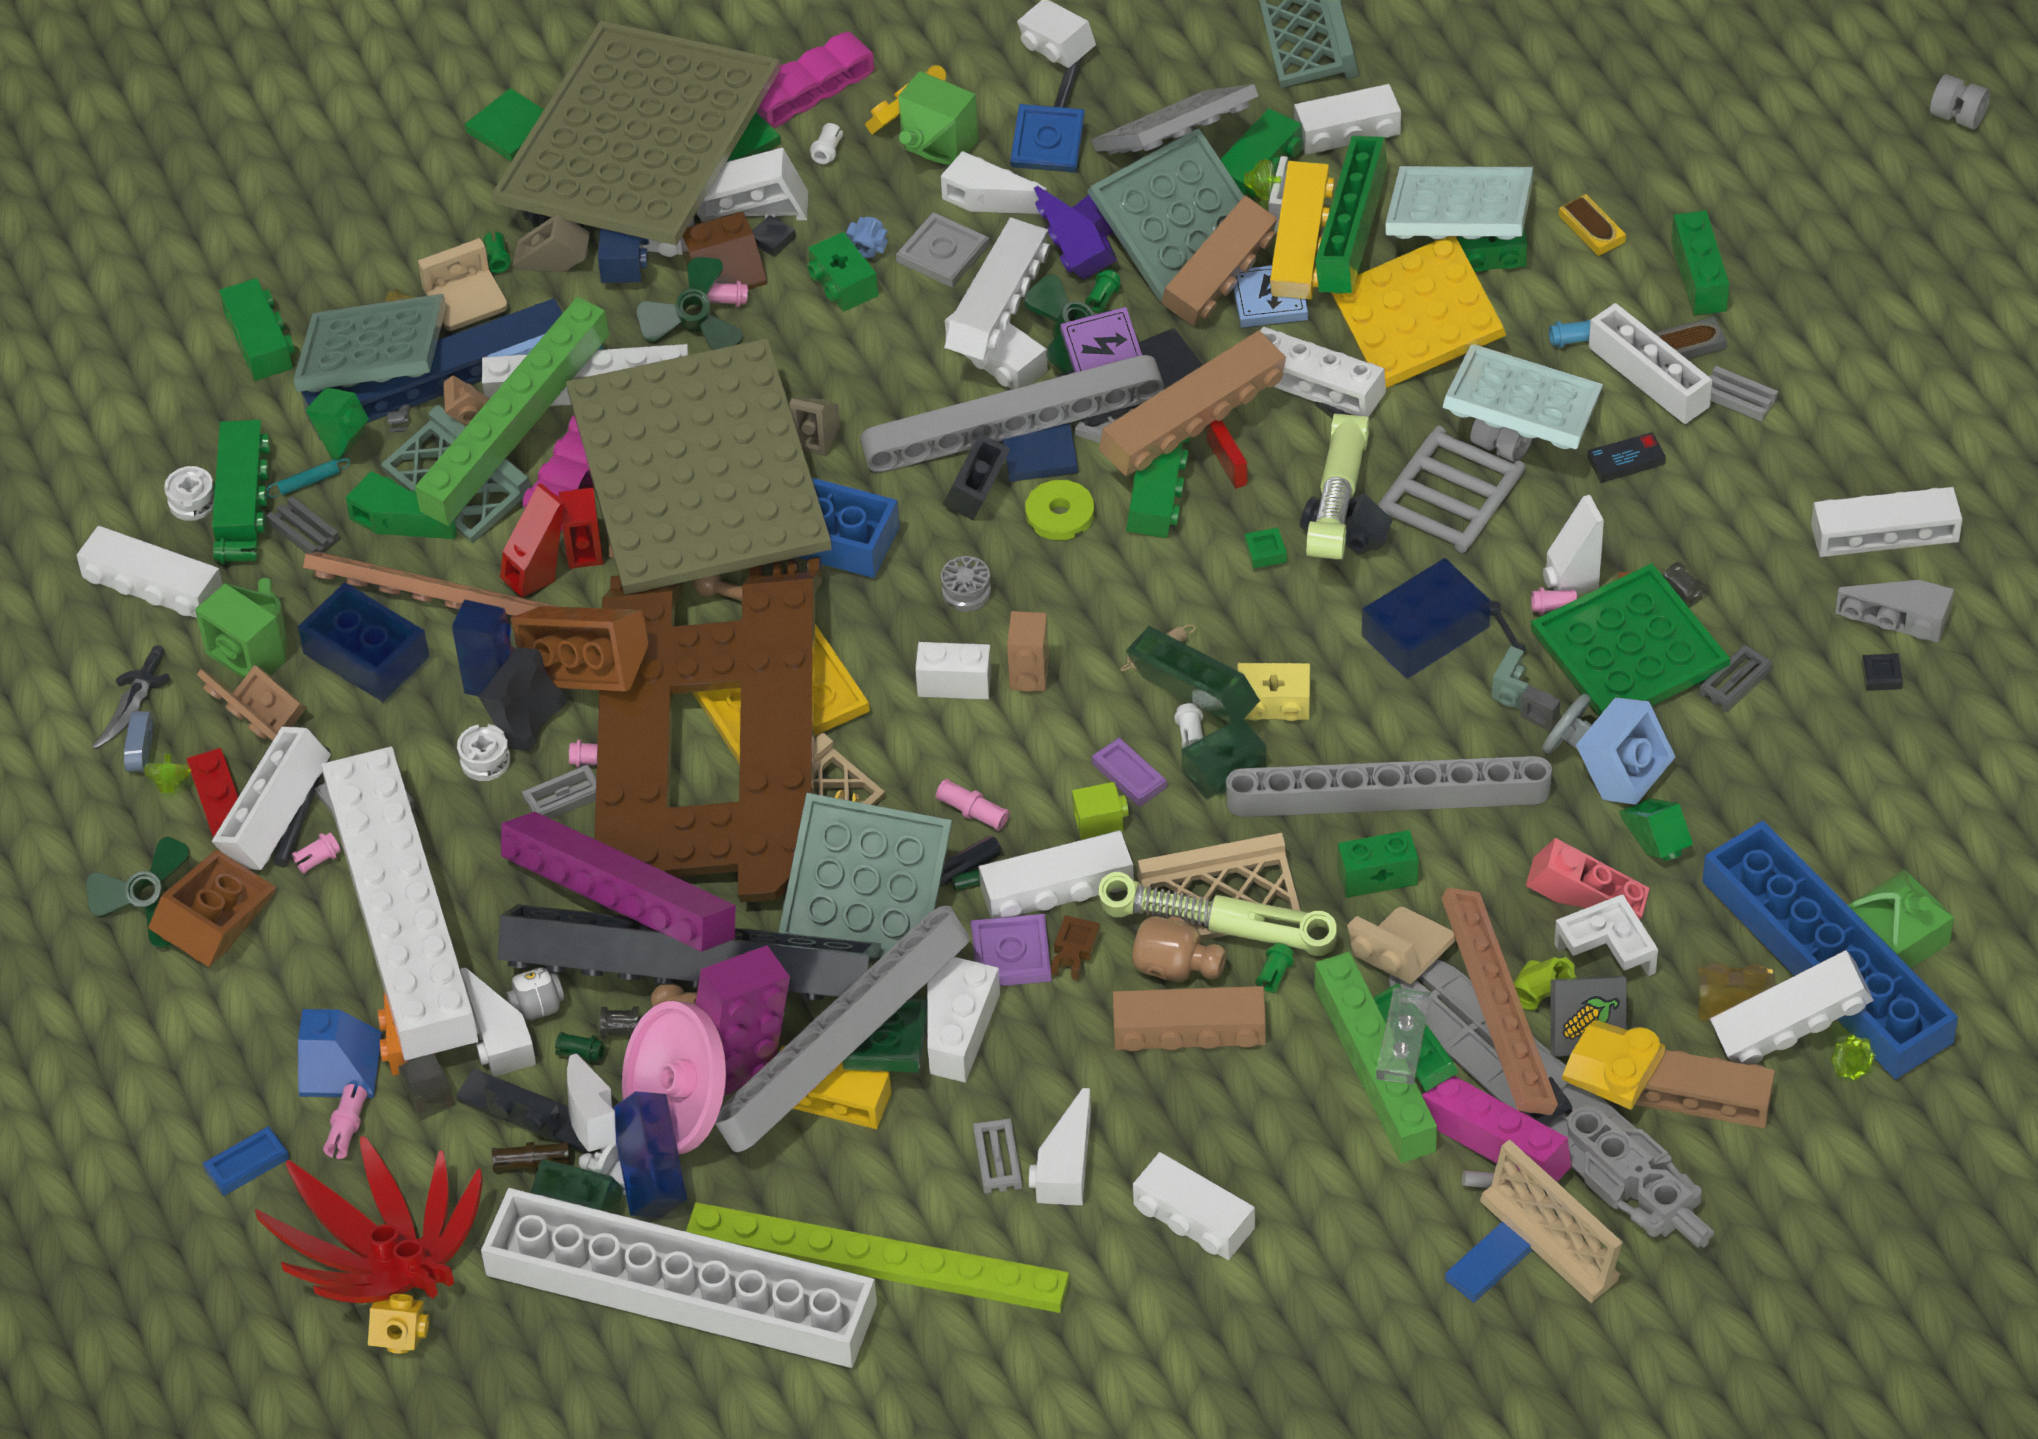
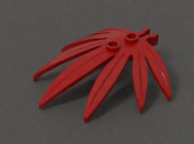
(388, 1254)

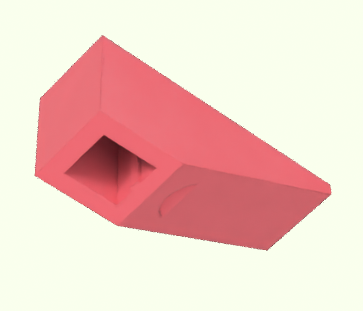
(1580, 880)

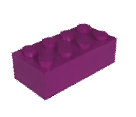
(747, 1007)

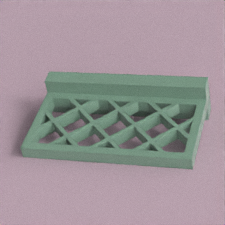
(1337, 38)
(505, 477)

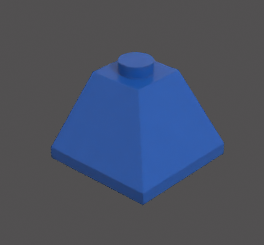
(336, 1053)

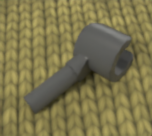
(399, 417)

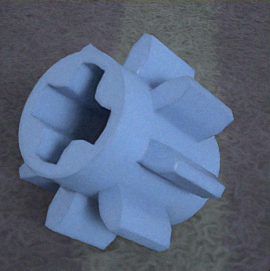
(868, 236)

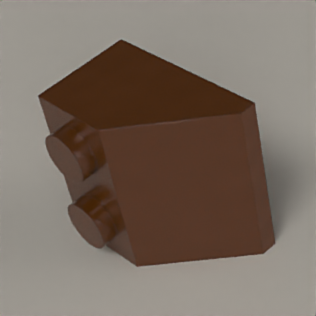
(731, 242)

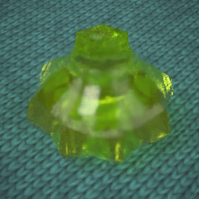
(1262, 179)
(166, 774)
(1852, 1057)

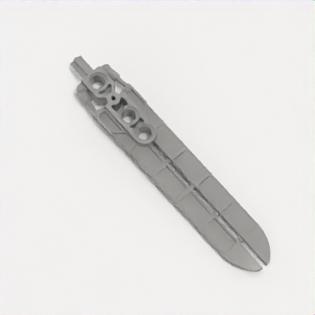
(1639, 1161)

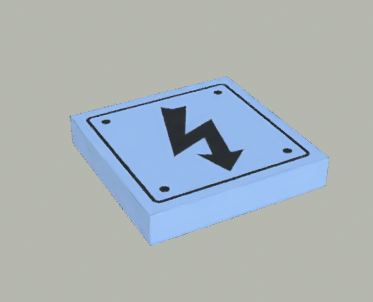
(1258, 306)

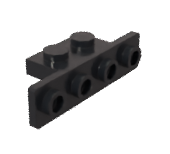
(519, 1107)

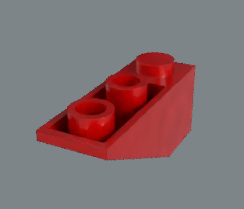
(532, 549)

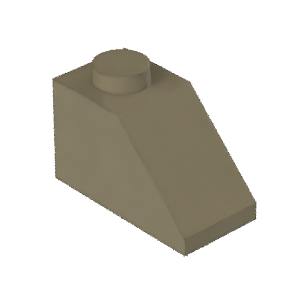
(552, 246)
(815, 423)

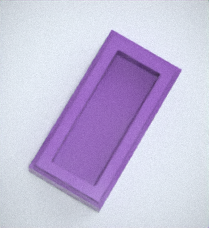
(1129, 772)

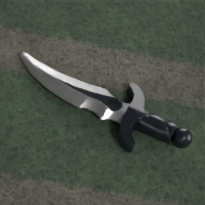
(131, 700)

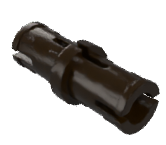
(529, 1156)

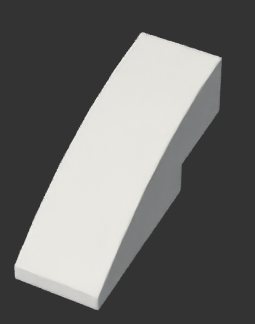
(589, 1105)

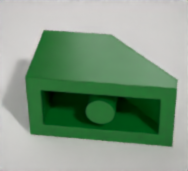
(337, 420)
(1658, 827)

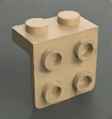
(465, 282)
(1401, 944)

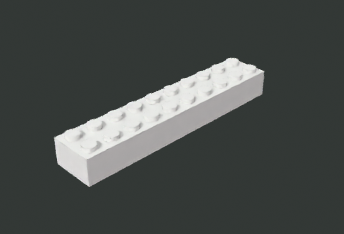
(399, 904)
(680, 1277)

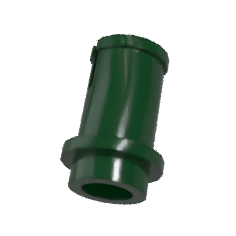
(587, 1049)

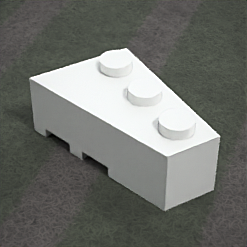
(758, 187)
(958, 1014)

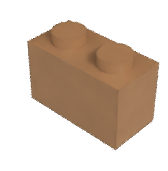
(1028, 651)

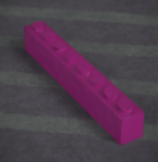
(618, 881)

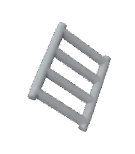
(1478, 518)

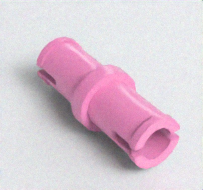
(972, 804)
(345, 1121)

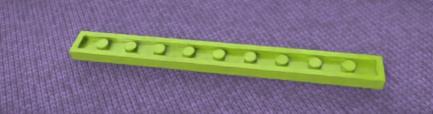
(886, 1257)

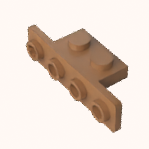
(259, 700)

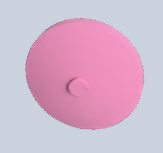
(678, 1055)

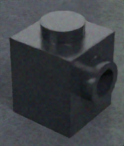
(1366, 525)

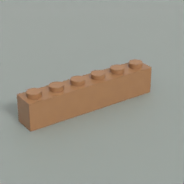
(1192, 403)

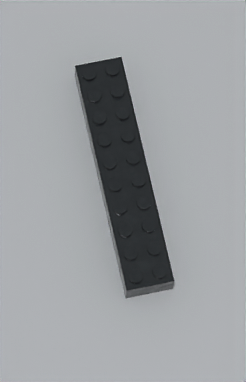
(632, 949)

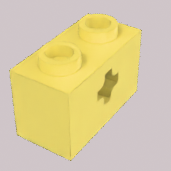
(1281, 690)

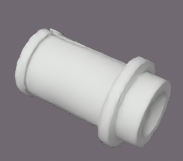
(824, 148)
(1189, 718)

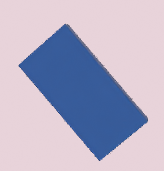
(246, 1161)

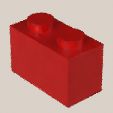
(581, 528)

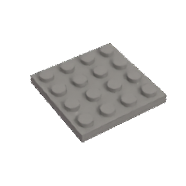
(1175, 119)

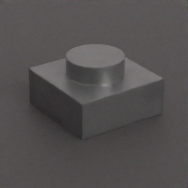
(1540, 708)

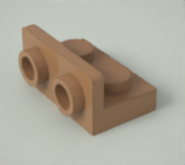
(462, 400)

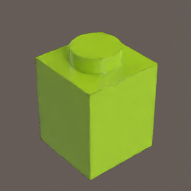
(1098, 810)

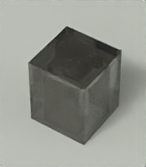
(426, 1086)

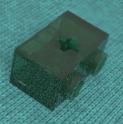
(1220, 753)
(577, 1186)

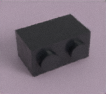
(976, 476)

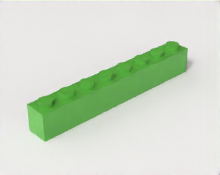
(512, 411)

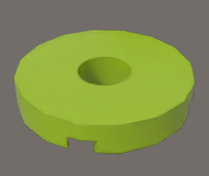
(1059, 494)

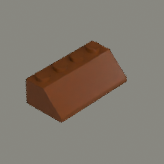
(585, 644)

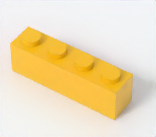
(1300, 229)

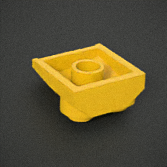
(1614, 1062)

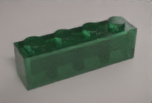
(1193, 675)

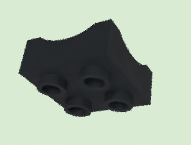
(522, 698)

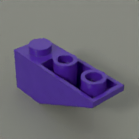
(1081, 240)

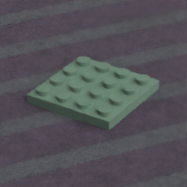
(1167, 205)
(370, 343)
(863, 871)

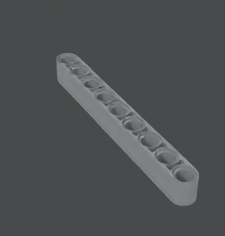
(1011, 413)
(1388, 786)
(841, 1028)

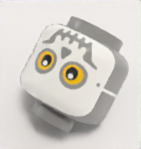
(536, 993)

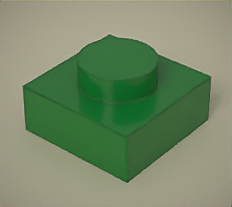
(1265, 547)

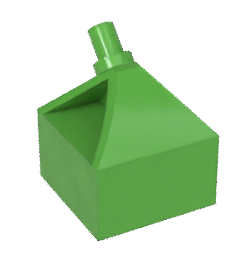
(937, 119)
(244, 628)
(1906, 918)

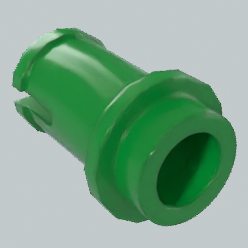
(496, 252)
(1106, 285)
(232, 551)
(1278, 960)

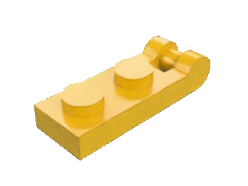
(885, 112)

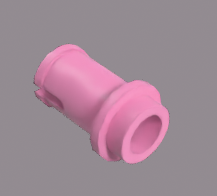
(729, 293)
(1547, 601)
(582, 753)
(318, 852)

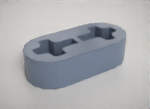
(138, 741)

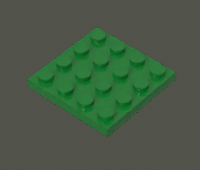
(1630, 641)

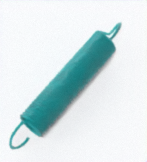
(308, 477)

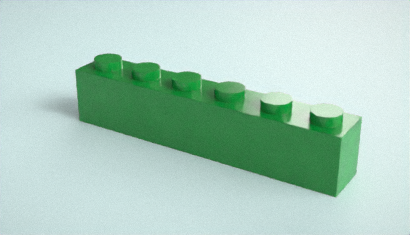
(1351, 214)

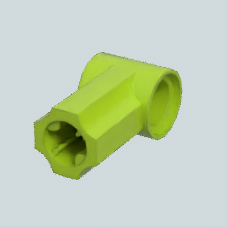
(1535, 980)

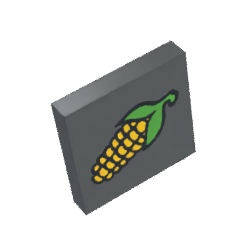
(1581, 1002)

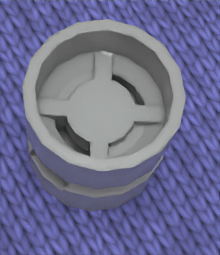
(1949, 97)
(1507, 441)

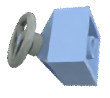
(1621, 748)

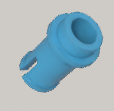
(1569, 333)

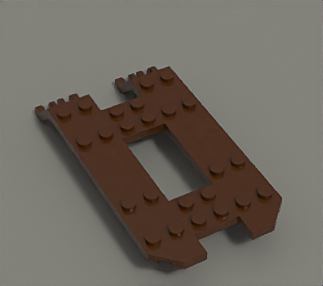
(774, 665)

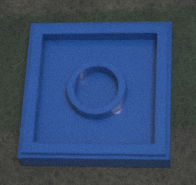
(1047, 138)

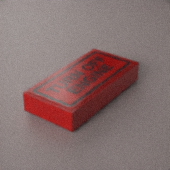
(1227, 453)

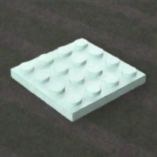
(1459, 202)
(1522, 397)

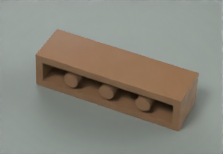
(1219, 261)
(1189, 1018)
(1710, 1088)

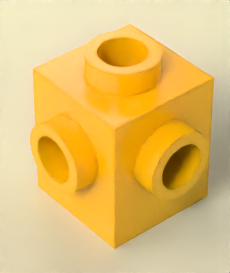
(397, 1323)

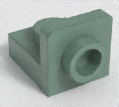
(1509, 678)

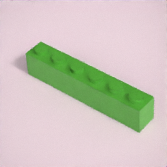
(1361, 1034)

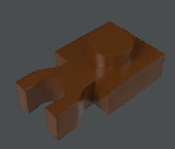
(1074, 942)

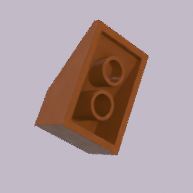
(210, 907)

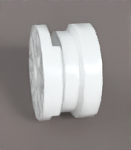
(188, 491)
(477, 762)

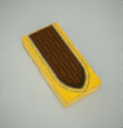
(1592, 225)

